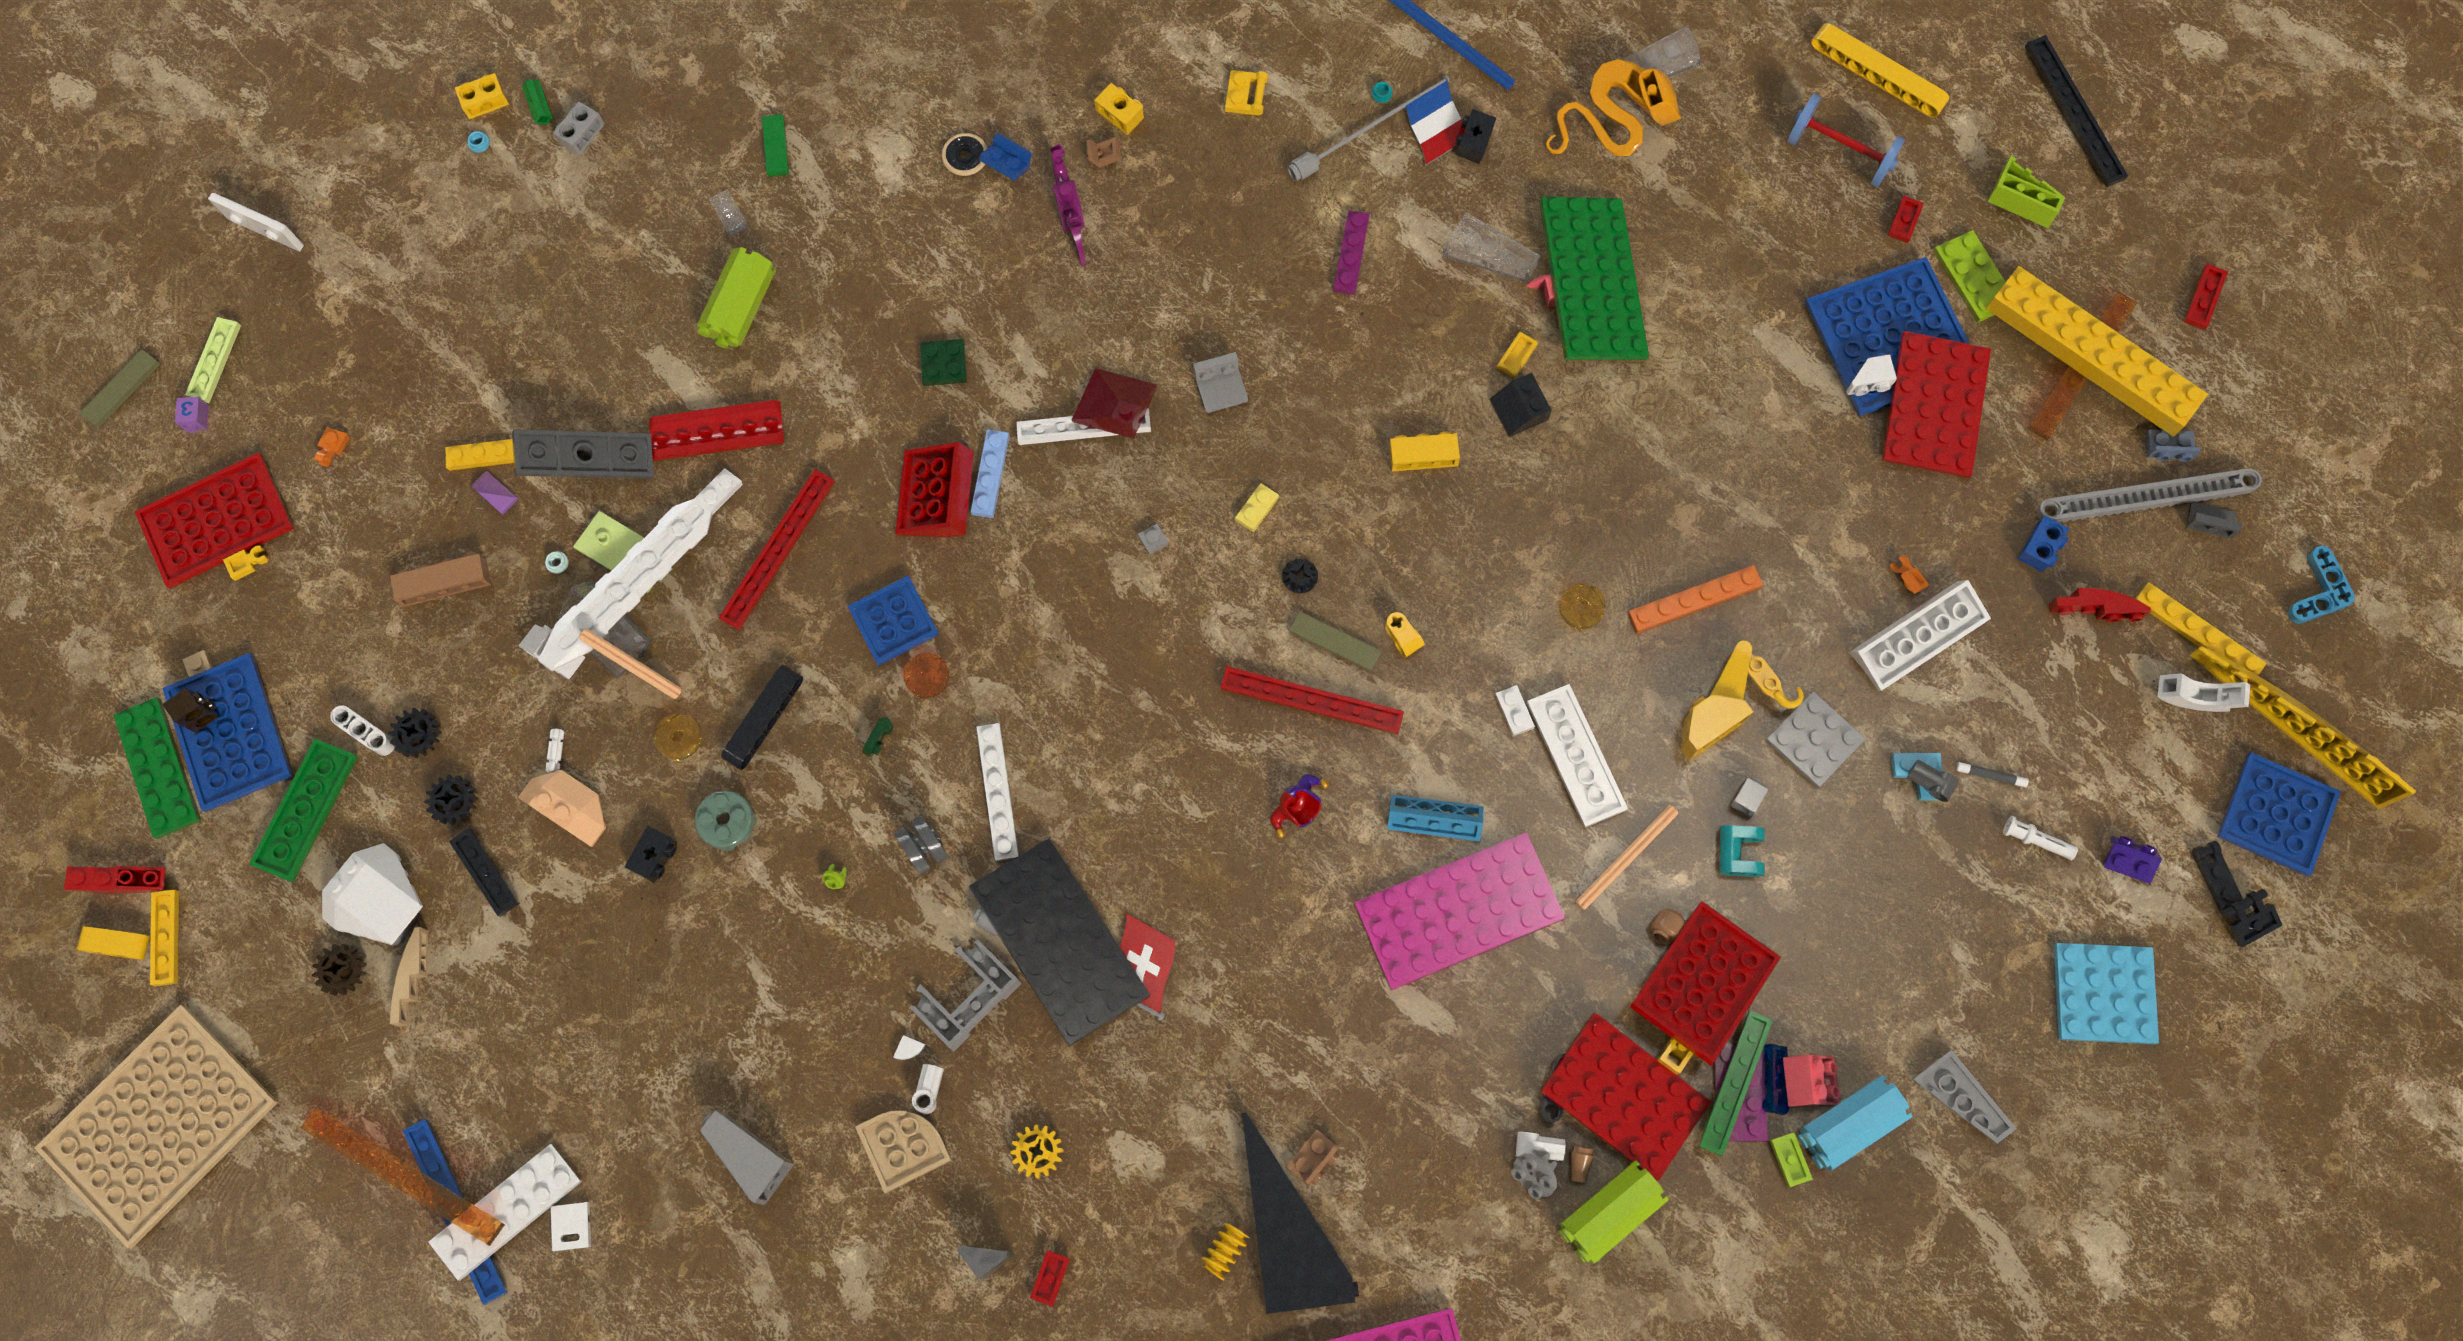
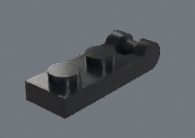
(2217, 875)

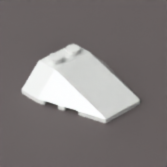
(371, 896)

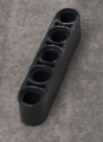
(762, 717)

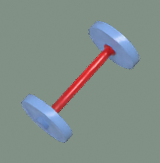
(1805, 119)

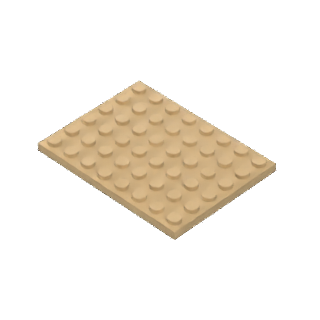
(156, 1126)

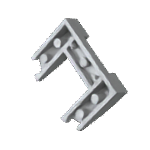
(955, 1027)

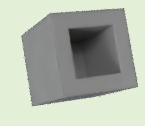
(1749, 796)

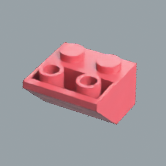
(1811, 1081)

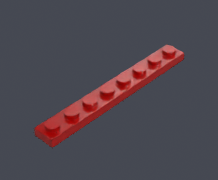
(776, 550)
(1312, 700)

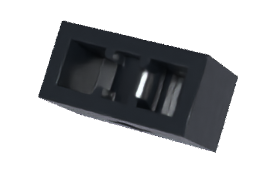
(1474, 146)
(656, 843)

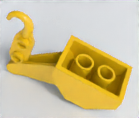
(1724, 708)

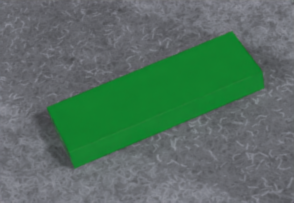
(775, 145)

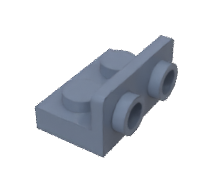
(2166, 447)

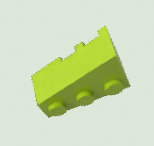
(2025, 195)

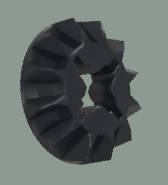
(1305, 584)

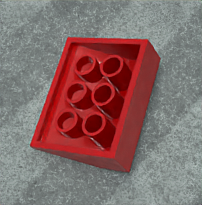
(935, 491)

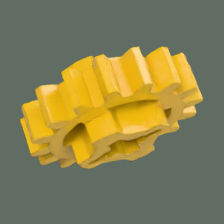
(1033, 1162)

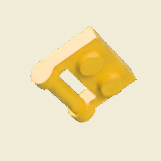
(1239, 91)

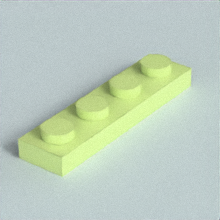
(213, 359)

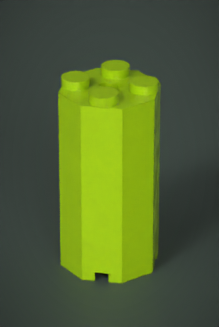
(736, 298)
(1612, 1213)

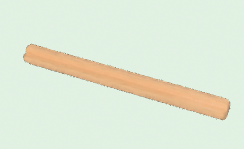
(1627, 857)

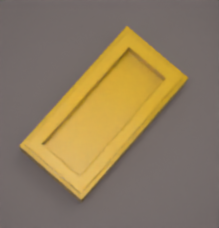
(1517, 355)

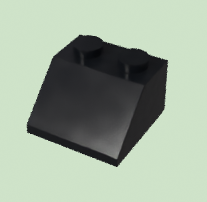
(1521, 405)

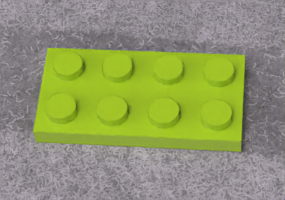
(1971, 272)

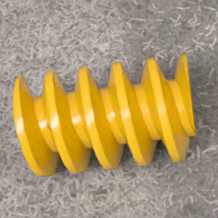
(1224, 1250)

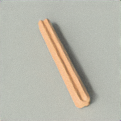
(630, 663)

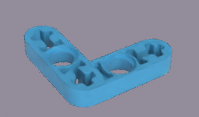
(2329, 595)

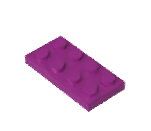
(1752, 1119)

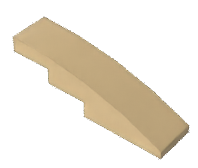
(412, 966)

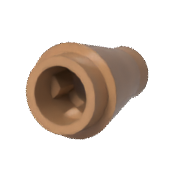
(1581, 1162)

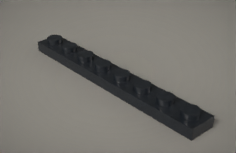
(2076, 111)

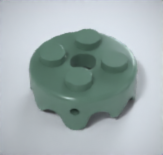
(733, 833)

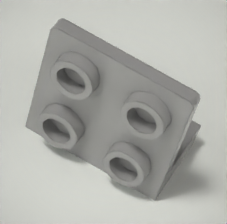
(1220, 382)

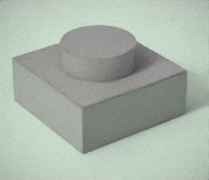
(1153, 539)

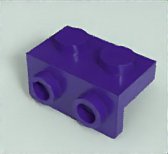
(2132, 859)

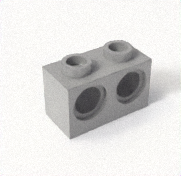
(582, 131)

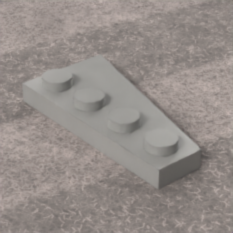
(1962, 1093)

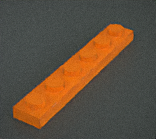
(1695, 599)

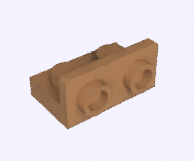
(1313, 1158)

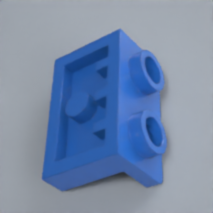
(1006, 157)

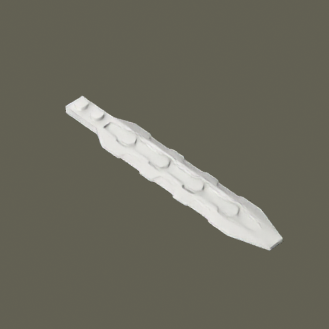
(641, 568)

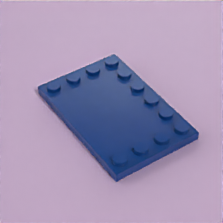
(240, 747)

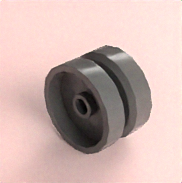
(922, 843)

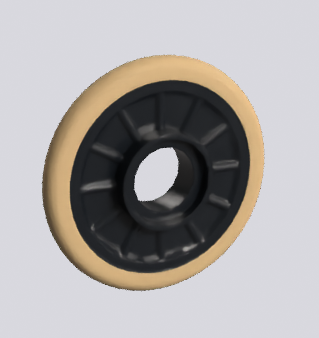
(955, 146)

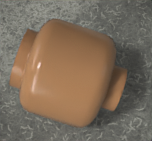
(1667, 926)

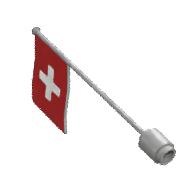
(1146, 950)

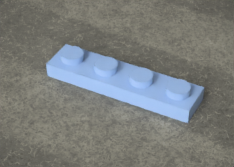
(990, 473)

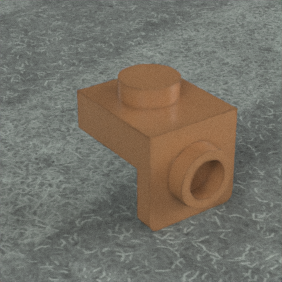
(1104, 152)

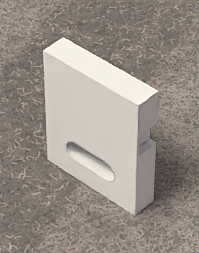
(570, 1220)

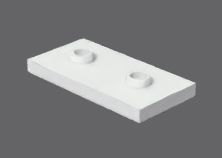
(255, 221)

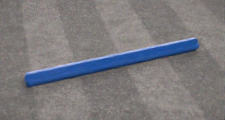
(1455, 42)

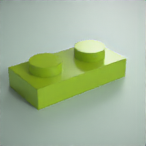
(1791, 1160)

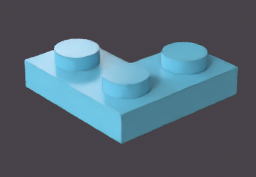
(1904, 761)

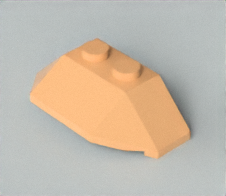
(566, 804)

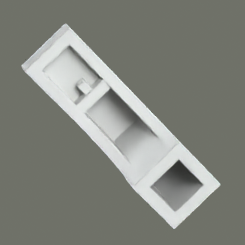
(2201, 696)

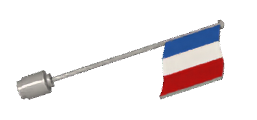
(1431, 120)

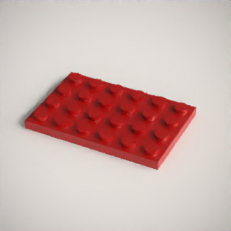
(1936, 404)
(214, 520)
(1705, 983)
(1625, 1096)

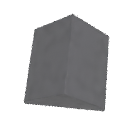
(984, 1261)

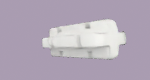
(554, 750)

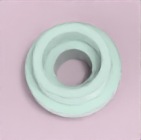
(552, 558)

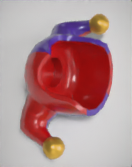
(1298, 804)

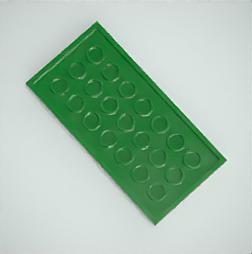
(1593, 278)

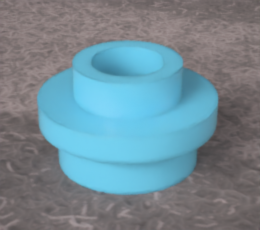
(476, 137)

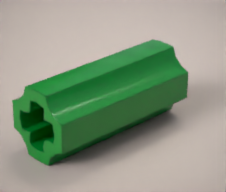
(537, 102)

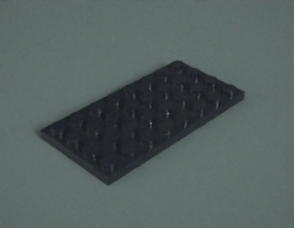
(1059, 942)

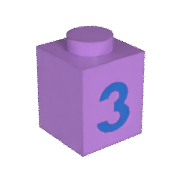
(191, 414)

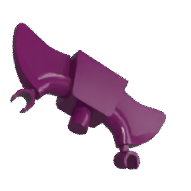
(1067, 200)

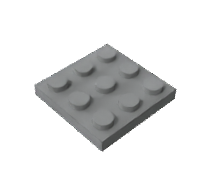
(1815, 740)

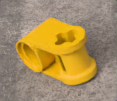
(1405, 637)

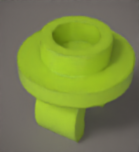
(834, 879)

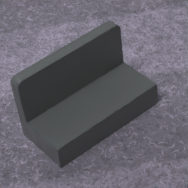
(2213, 520)

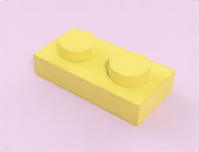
(1257, 507)

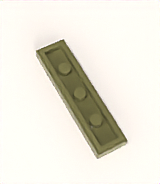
(120, 388)
(1335, 641)

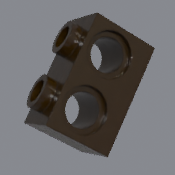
(191, 710)

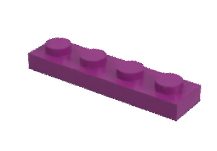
(1351, 252)

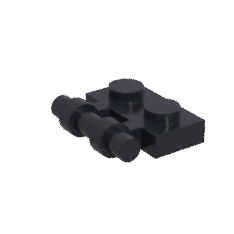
(2256, 923)

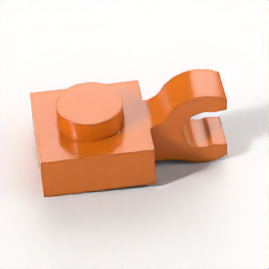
(331, 443)
(1912, 577)

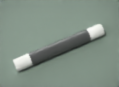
(1992, 774)

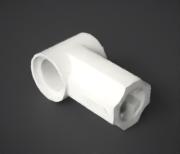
(928, 1087)
(1539, 1146)

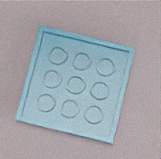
(2106, 993)

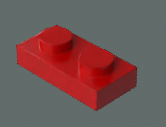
(1905, 219)
(1050, 1278)

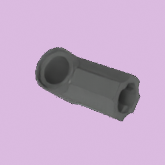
(1939, 783)

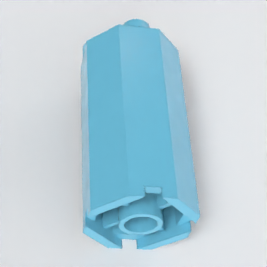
(1854, 1123)

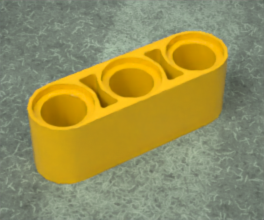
(113, 943)

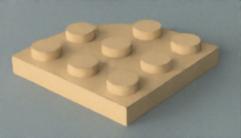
(902, 1147)

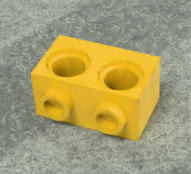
(483, 100)

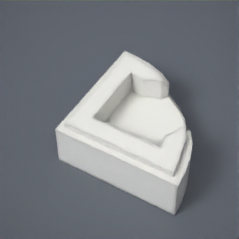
(908, 1048)

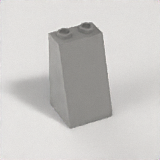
(748, 1158)

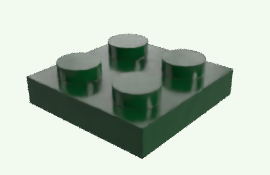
(943, 362)

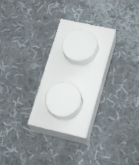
(1514, 710)

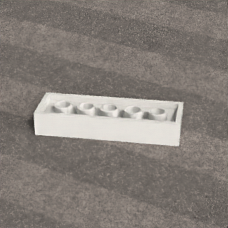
(1921, 634)

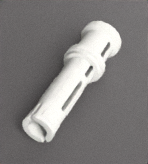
(2030, 834)

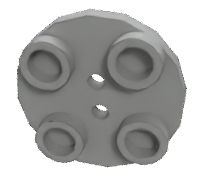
(1535, 1174)

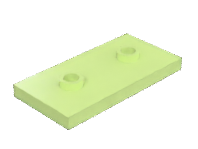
(607, 541)

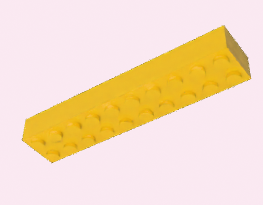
(2097, 351)

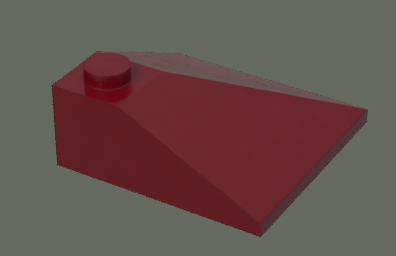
(1114, 403)

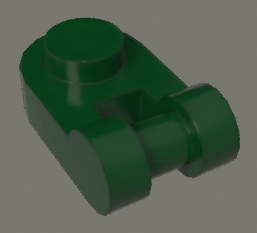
(874, 742)

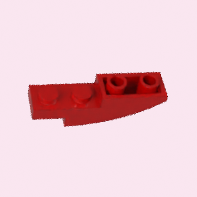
(2105, 603)
(115, 880)

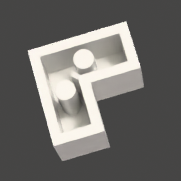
(535, 643)

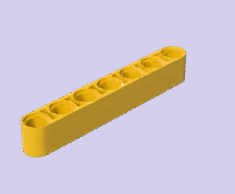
(1880, 70)

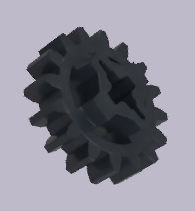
(414, 743)
(444, 793)

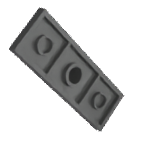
(582, 454)

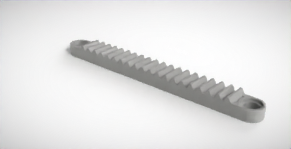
(2150, 495)

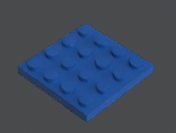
(2279, 814)

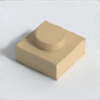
(197, 663)

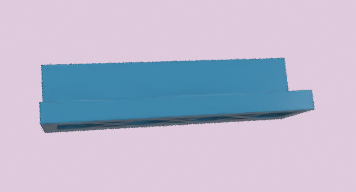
(1435, 820)

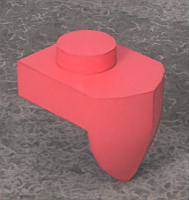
(1546, 283)

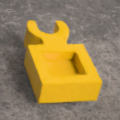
(243, 564)

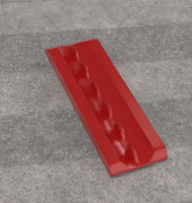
(716, 430)

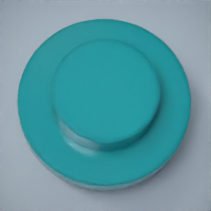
(1382, 92)

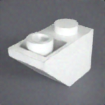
(1874, 375)

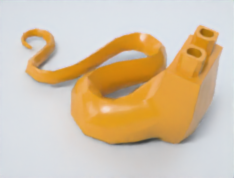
(1647, 87)

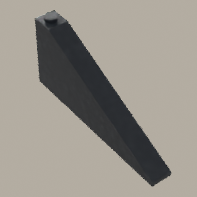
(1294, 1253)

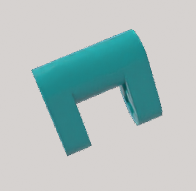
(1730, 850)

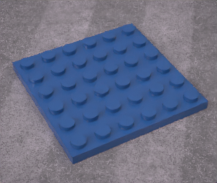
(1872, 314)

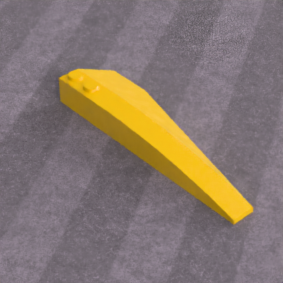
(2313, 733)

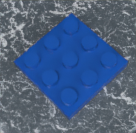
(893, 620)

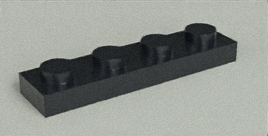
(484, 872)

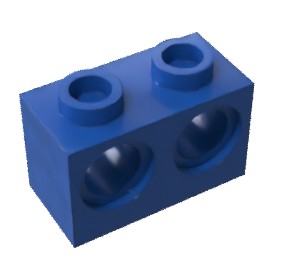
(2041, 542)

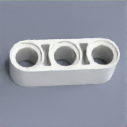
(353, 726)

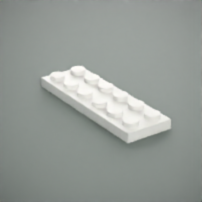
(1577, 756)
(515, 1204)

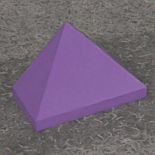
(494, 492)

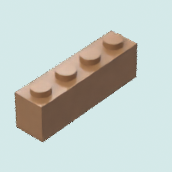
(440, 579)

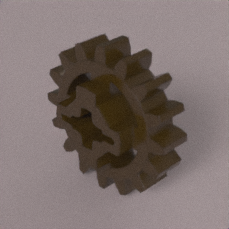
(332, 962)

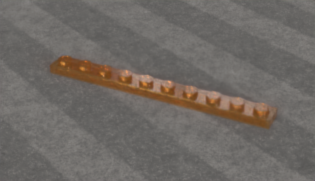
(403, 1176)

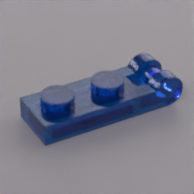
(1775, 1082)

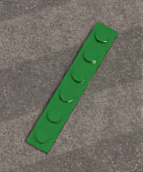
(1735, 1083)

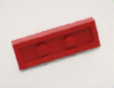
(2205, 296)

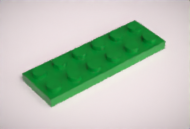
(156, 768)
(303, 810)

